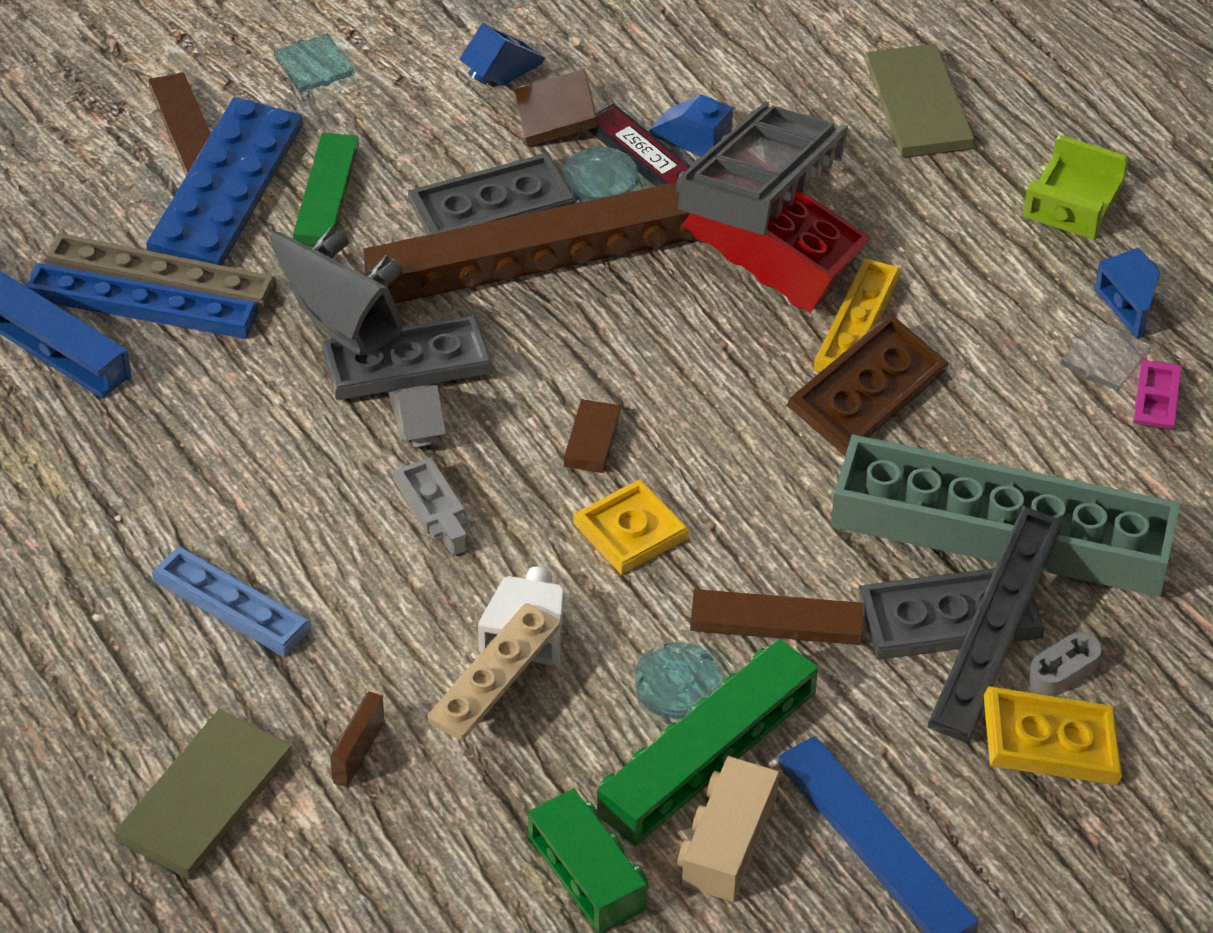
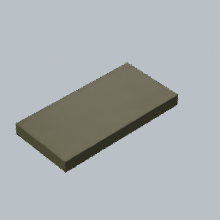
(919, 100)
(203, 793)

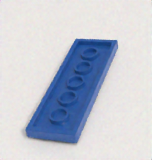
(225, 182)

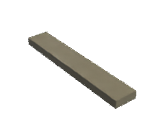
(159, 269)

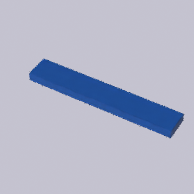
(143, 300)
(876, 840)

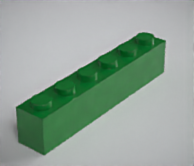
(688, 752)

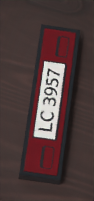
(651, 156)

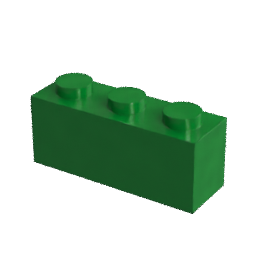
(588, 860)

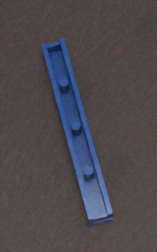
(61, 339)

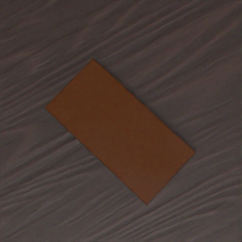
(592, 436)
(357, 739)

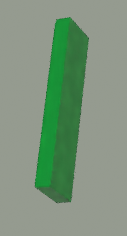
(326, 187)

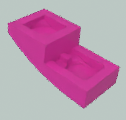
(1157, 394)

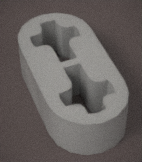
(1060, 659)

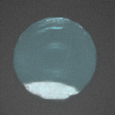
(600, 173)
(675, 679)

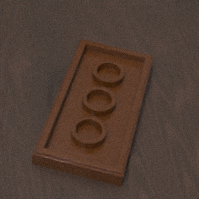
(868, 383)

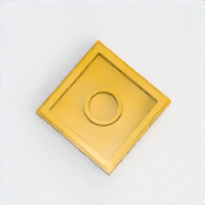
(630, 526)

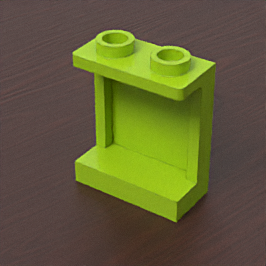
(1076, 187)

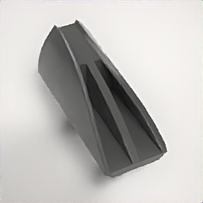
(337, 298)

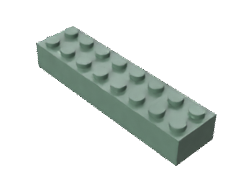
(974, 504)

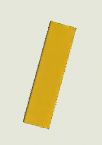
(859, 310)

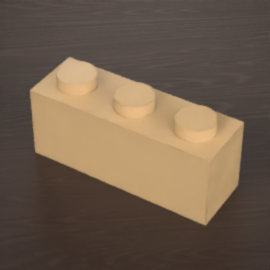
(728, 828)

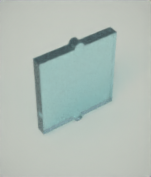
(313, 63)

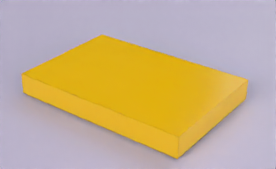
(1052, 736)

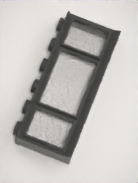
(760, 167)

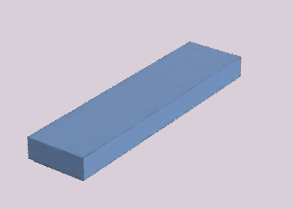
(231, 601)

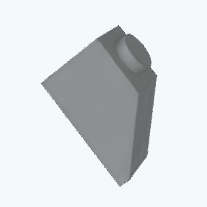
(418, 414)

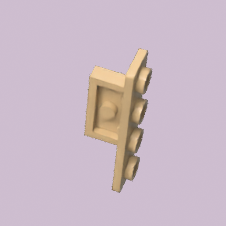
(493, 671)

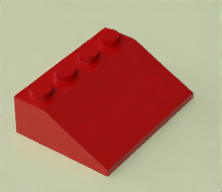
(797, 256)

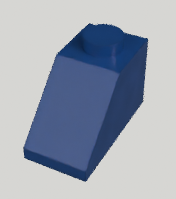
(498, 56)
(694, 124)
(1129, 288)

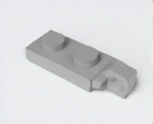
(433, 503)

